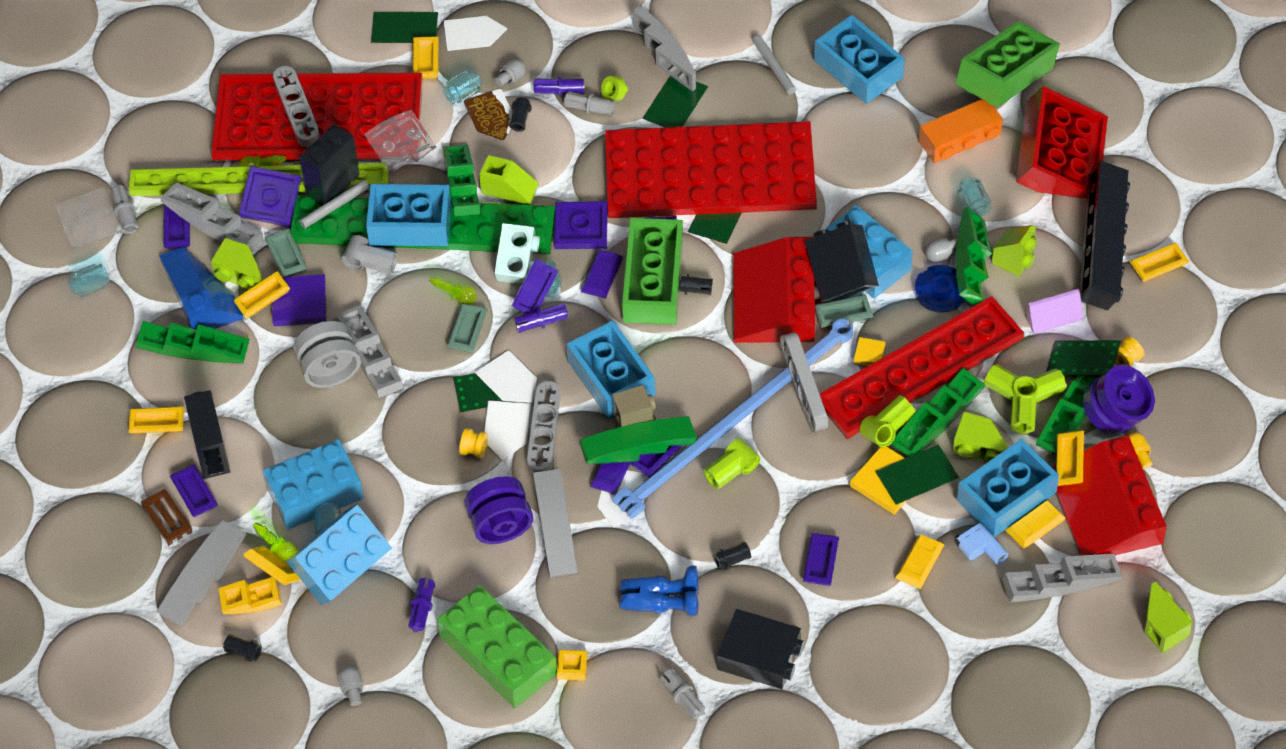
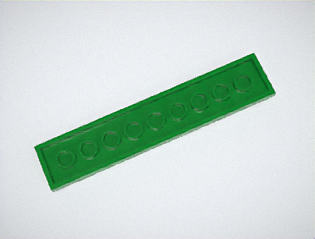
(466, 232)

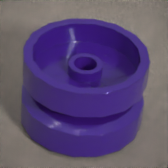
(1118, 400)
(498, 510)

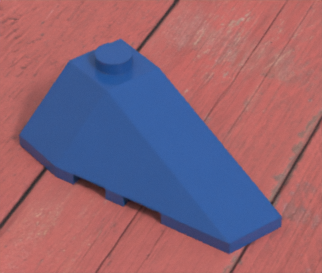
(198, 292)

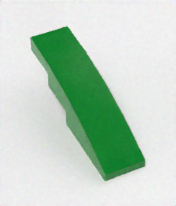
(461, 180)
(971, 252)
(192, 344)
(938, 414)
(1067, 415)
(630, 441)

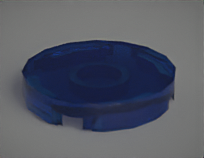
(938, 289)

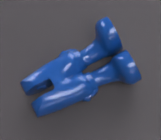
(650, 593)

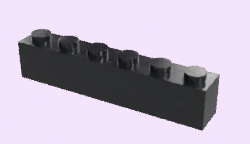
(1104, 236)

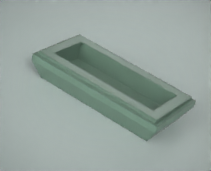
(285, 253)
(852, 308)
(467, 328)

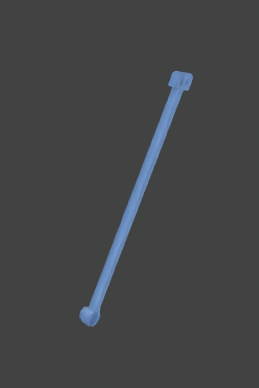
(636, 497)

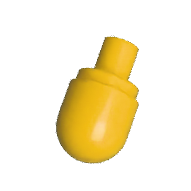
(1142, 449)

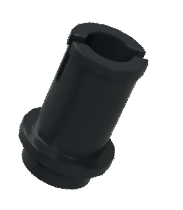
(521, 108)
(696, 285)
(732, 555)
(249, 649)

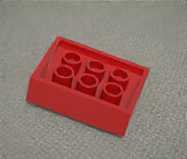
(1059, 144)
(774, 292)
(1114, 503)

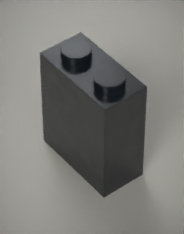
(329, 165)
(841, 262)
(207, 434)
(760, 649)

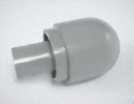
(511, 72)
(940, 249)
(351, 684)

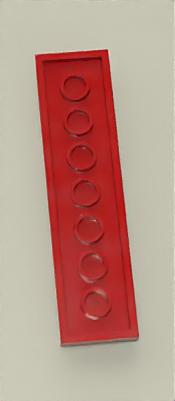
(921, 365)

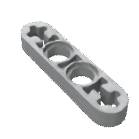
(296, 106)
(804, 382)
(541, 428)

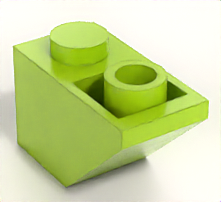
(507, 181)
(1016, 250)
(236, 264)
(978, 438)
(1165, 621)

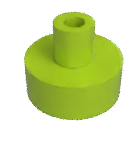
(614, 88)

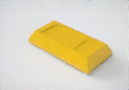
(426, 56)
(1159, 262)
(262, 295)
(156, 420)
(1070, 457)
(1035, 524)
(919, 561)
(272, 564)

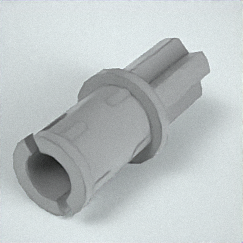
(590, 103)
(124, 210)
(683, 693)

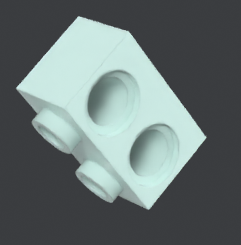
(510, 254)

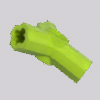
(1023, 405)

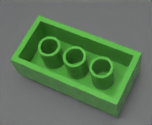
(1007, 63)
(653, 271)
(497, 646)

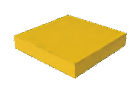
(870, 485)

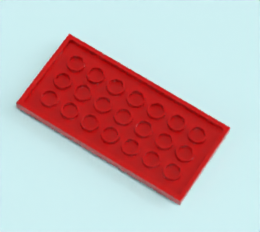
(255, 123)
(710, 169)

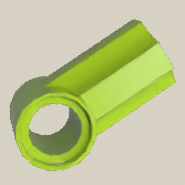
(883, 427)
(737, 459)

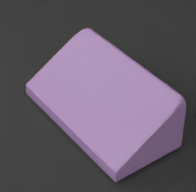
(1054, 311)

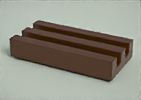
(176, 532)

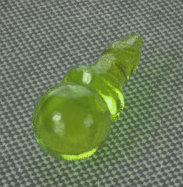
(249, 161)
(463, 294)
(281, 547)

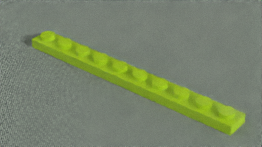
(227, 179)

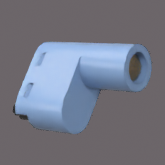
(980, 540)

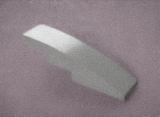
(668, 52)
(206, 215)
(373, 356)
(555, 523)
(200, 572)
(1062, 578)

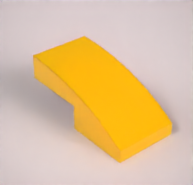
(247, 598)

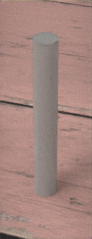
(774, 65)
(334, 204)

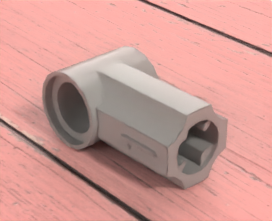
(361, 254)

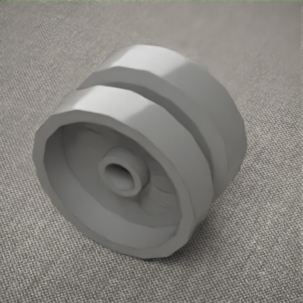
(326, 354)

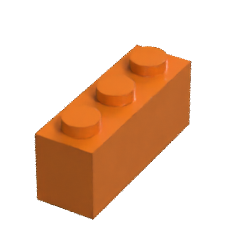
(960, 130)

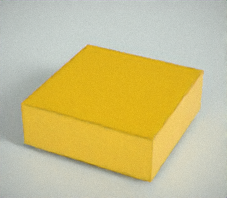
(869, 351)
(572, 665)

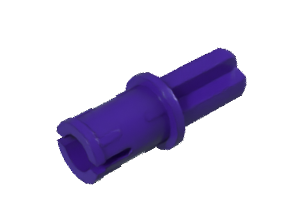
(558, 86)
(542, 317)
(421, 605)

